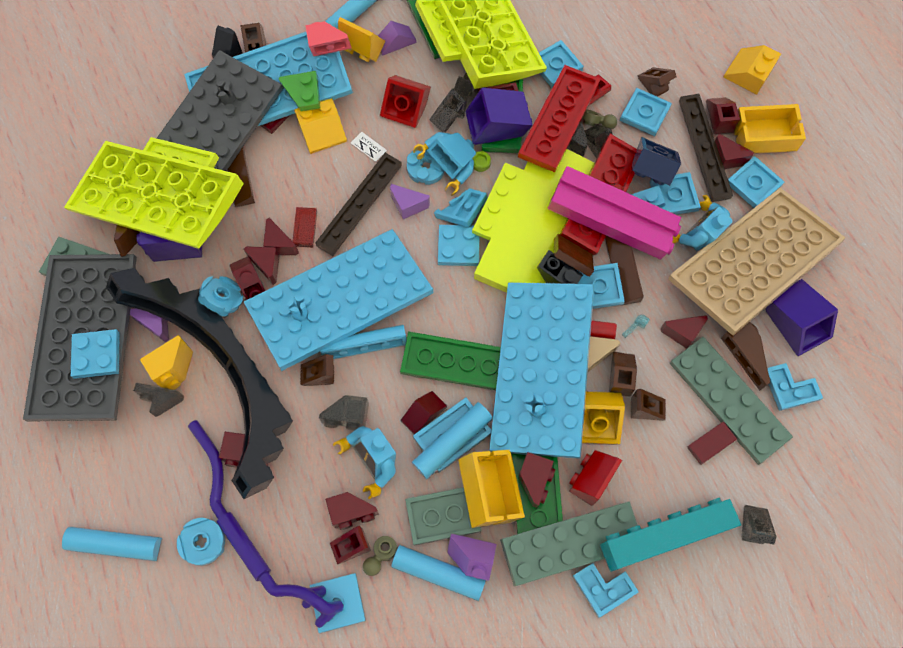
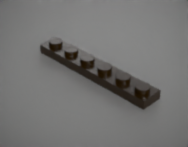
(705, 148)
(358, 204)

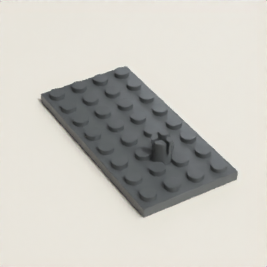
(222, 109)
(76, 303)

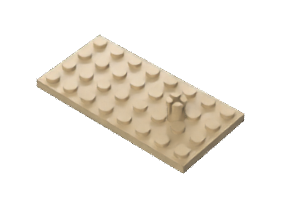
(756, 260)

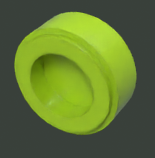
(481, 161)

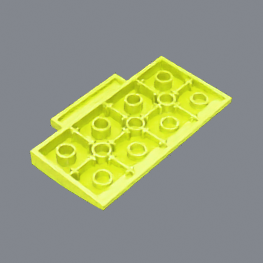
(483, 37)
(157, 190)
(520, 223)

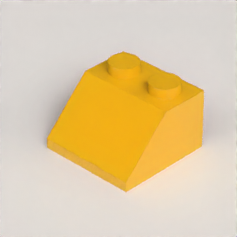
(361, 40)
(752, 67)
(321, 126)
(169, 363)
(603, 417)

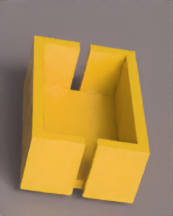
(770, 128)
(491, 488)

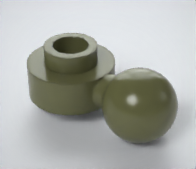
(592, 118)
(373, 564)

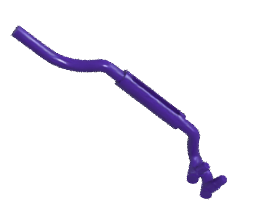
(245, 548)

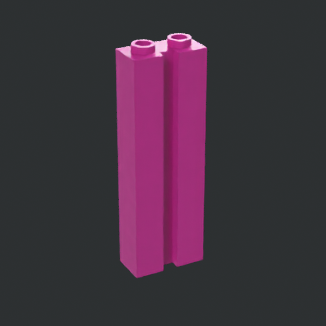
(615, 213)

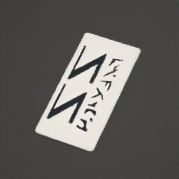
(368, 146)

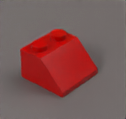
(404, 100)
(594, 477)

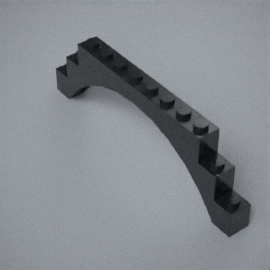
(261, 407)

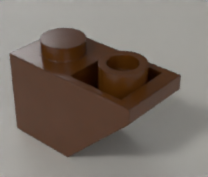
(623, 374)

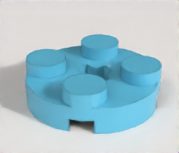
(423, 175)
(222, 305)
(190, 535)

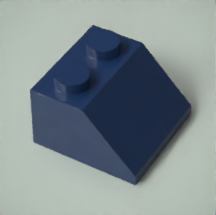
(656, 162)

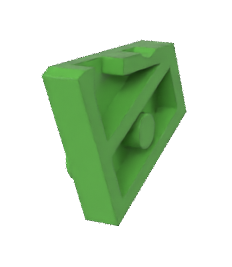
(303, 89)

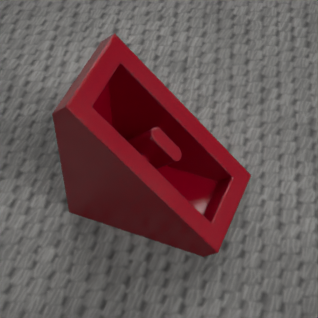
(732, 153)
(277, 238)
(265, 259)
(684, 330)
(423, 412)
(350, 545)

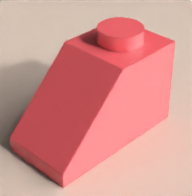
(326, 38)

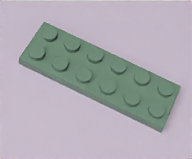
(731, 400)
(564, 543)

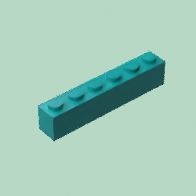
(670, 534)

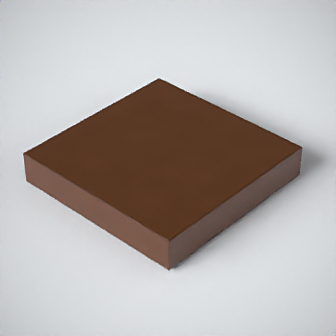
(573, 255)

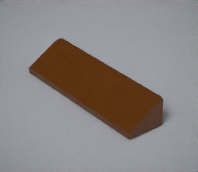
(240, 167)
(630, 281)

